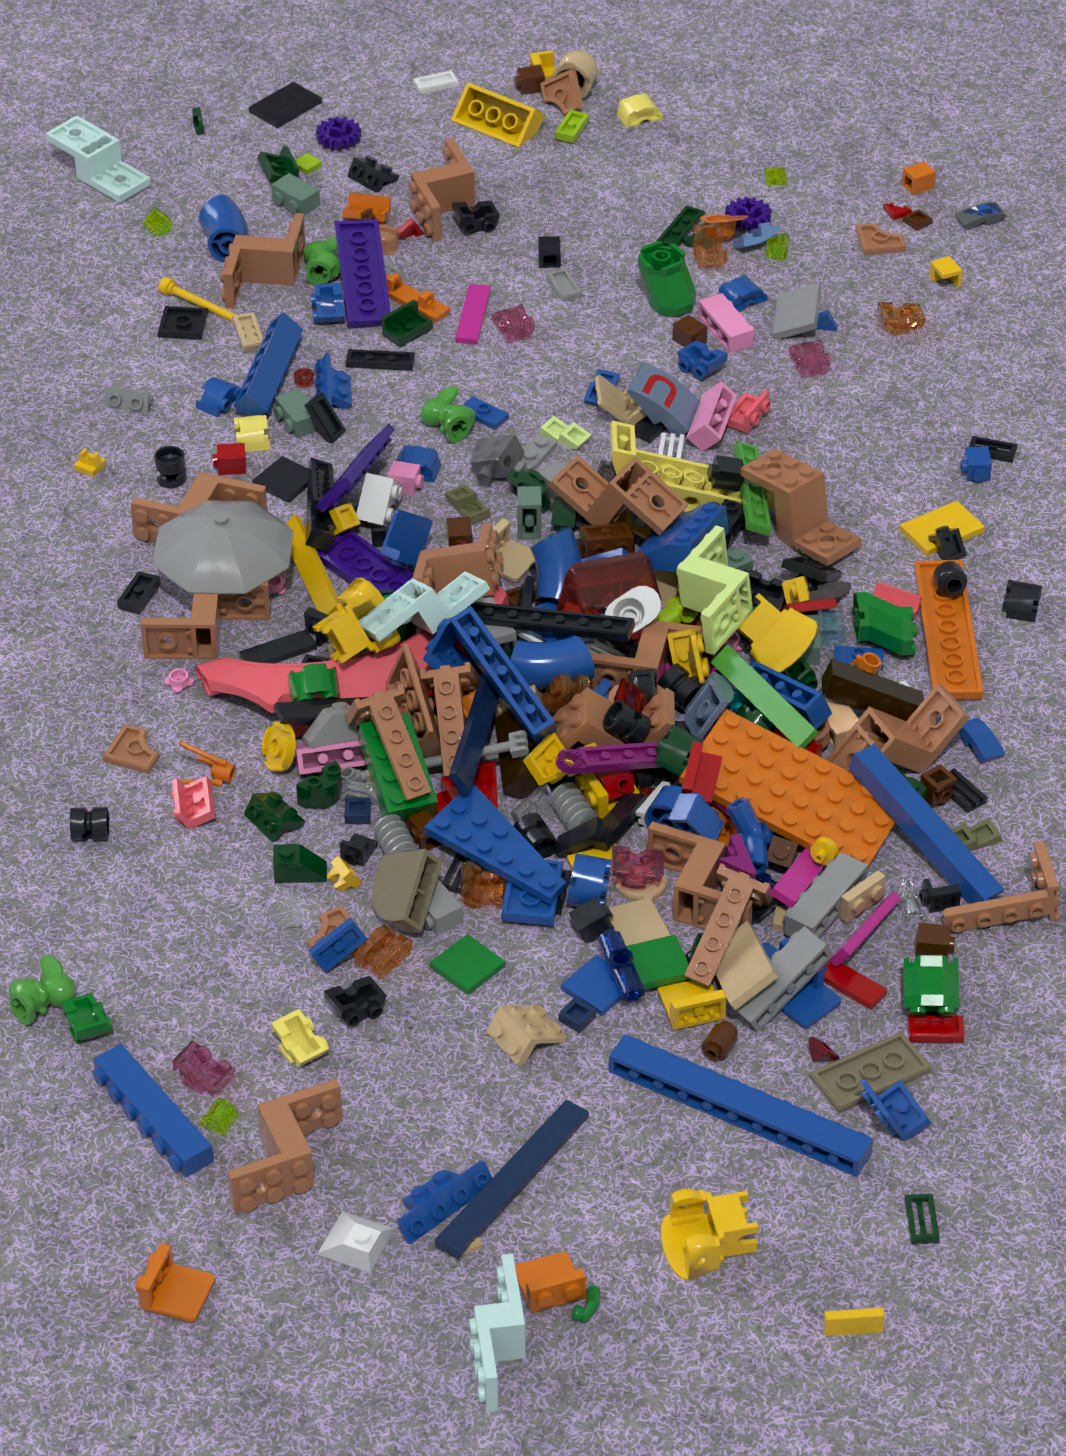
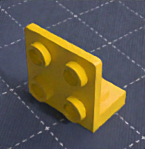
(692, 1003)

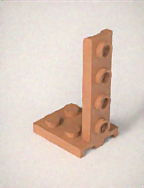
(448, 686)
(394, 736)
(1015, 907)
(724, 921)

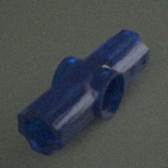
(621, 965)

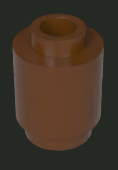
(720, 1041)

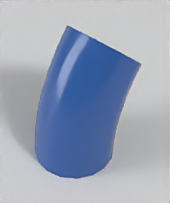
(222, 222)
(552, 560)
(543, 660)

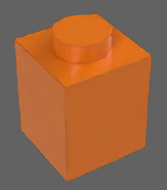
(918, 178)

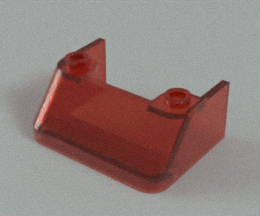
(600, 581)

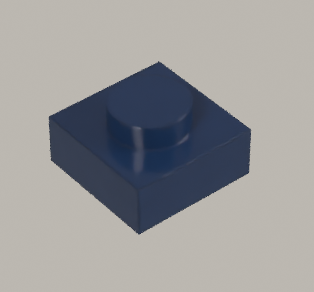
(357, 810)
(577, 1014)

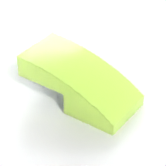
(569, 436)

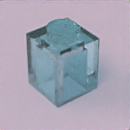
(831, 628)

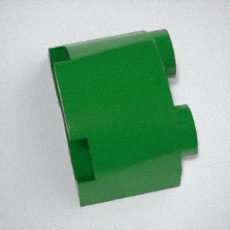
(314, 682)
(86, 1017)

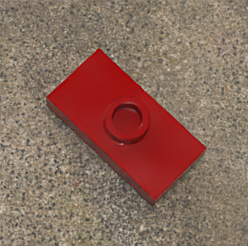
(936, 1029)

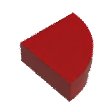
(896, 212)
(409, 229)

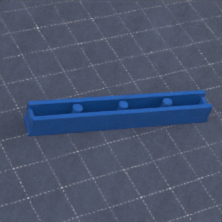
(923, 826)

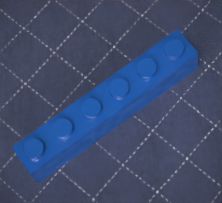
(269, 366)
(502, 675)
(152, 1110)

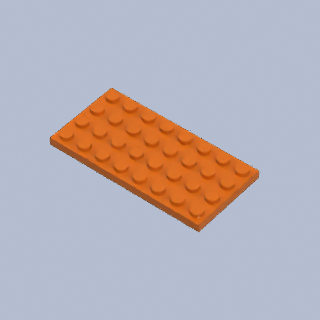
(795, 789)

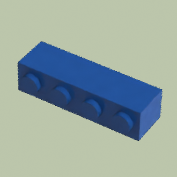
(804, 699)

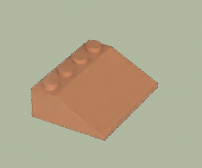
(416, 701)

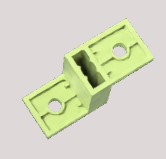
(714, 589)

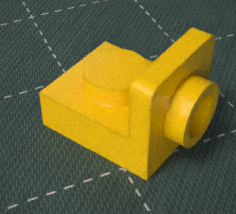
(796, 590)

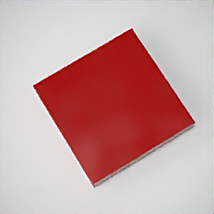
(811, 606)

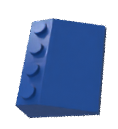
(683, 535)

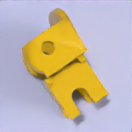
(343, 625)
(778, 636)
(699, 1241)

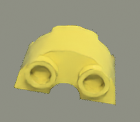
(637, 109)
(252, 432)
(298, 1039)

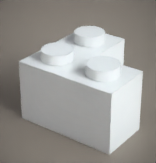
(376, 499)

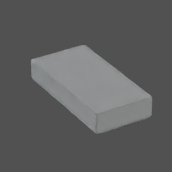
(564, 285)

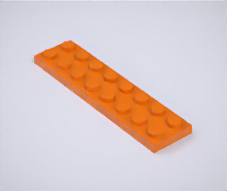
(948, 635)

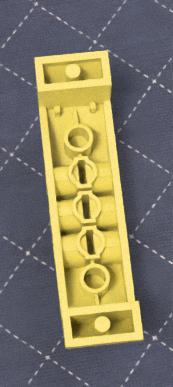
(683, 476)

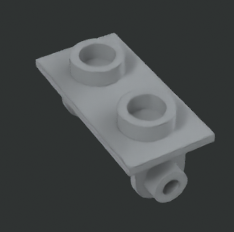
(127, 399)

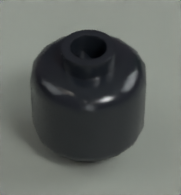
(950, 578)

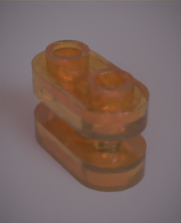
(562, 690)
(383, 951)

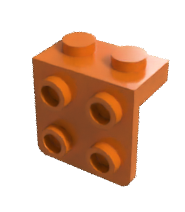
(550, 1281)
(172, 1287)

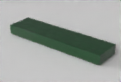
(681, 226)

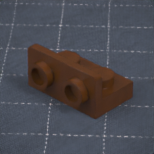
(606, 538)

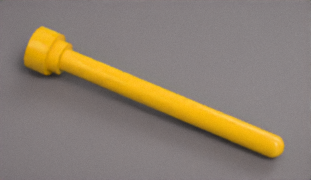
(169, 287)

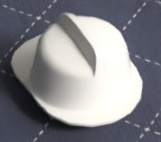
(638, 603)

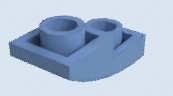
(757, 235)

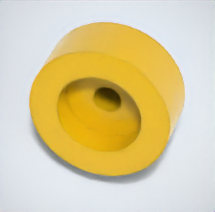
(823, 850)

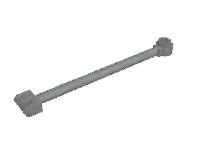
(516, 745)

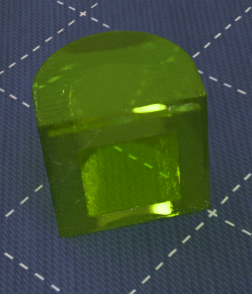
(157, 222)
(778, 247)
(220, 1116)

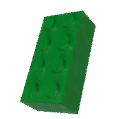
(383, 778)

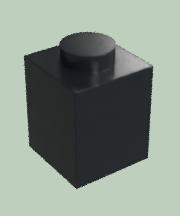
(549, 252)
(726, 473)
(592, 919)

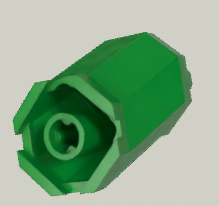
(667, 279)
(884, 624)
(931, 985)

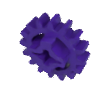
(338, 133)
(755, 210)

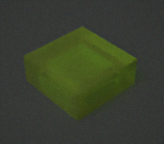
(775, 176)

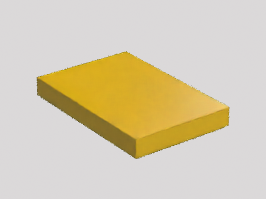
(952, 514)

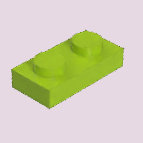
(571, 126)

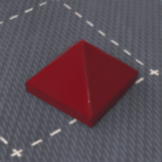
(821, 1051)

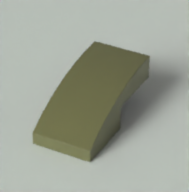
(467, 504)
(978, 835)

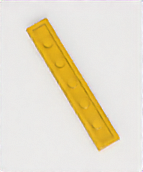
(312, 569)

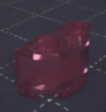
(513, 323)
(810, 358)
(637, 869)
(200, 1070)

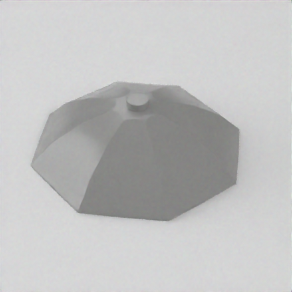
(223, 547)

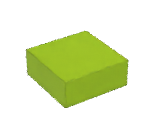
(308, 163)

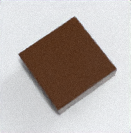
(917, 220)

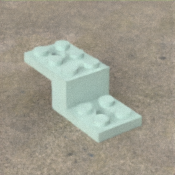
(98, 159)
(422, 605)
(497, 1333)

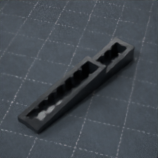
(318, 524)
(305, 711)

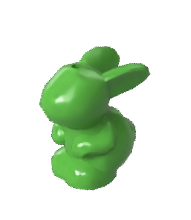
(321, 261)
(454, 419)
(34, 996)

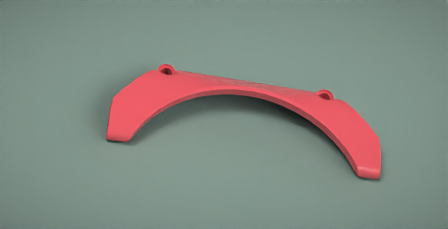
(356, 677)

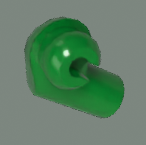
(592, 1303)

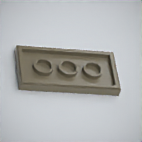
(879, 1064)

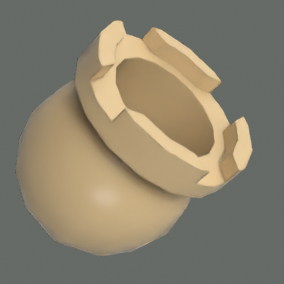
(583, 64)

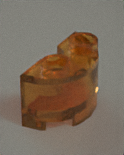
(708, 245)
(902, 319)
(480, 887)

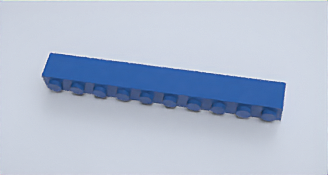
(741, 1105)

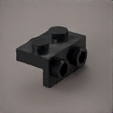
(370, 173)

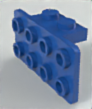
(812, 1000)

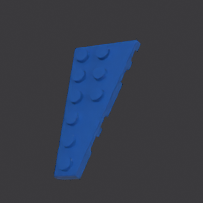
(485, 836)

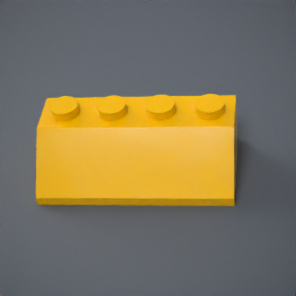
(497, 115)

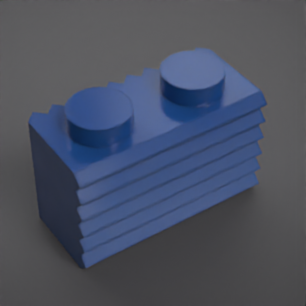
(695, 816)

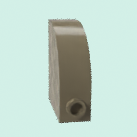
(405, 888)

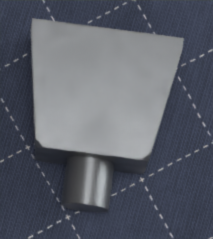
(495, 457)

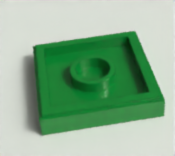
(659, 961)
(467, 964)

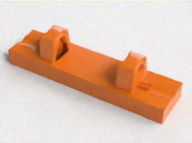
(404, 293)

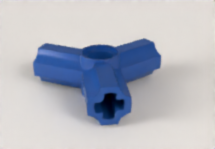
(753, 832)

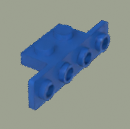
(333, 383)
(440, 1199)

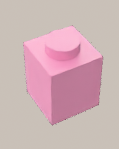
(408, 475)

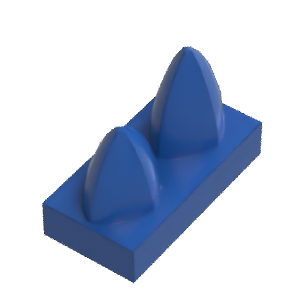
(337, 944)

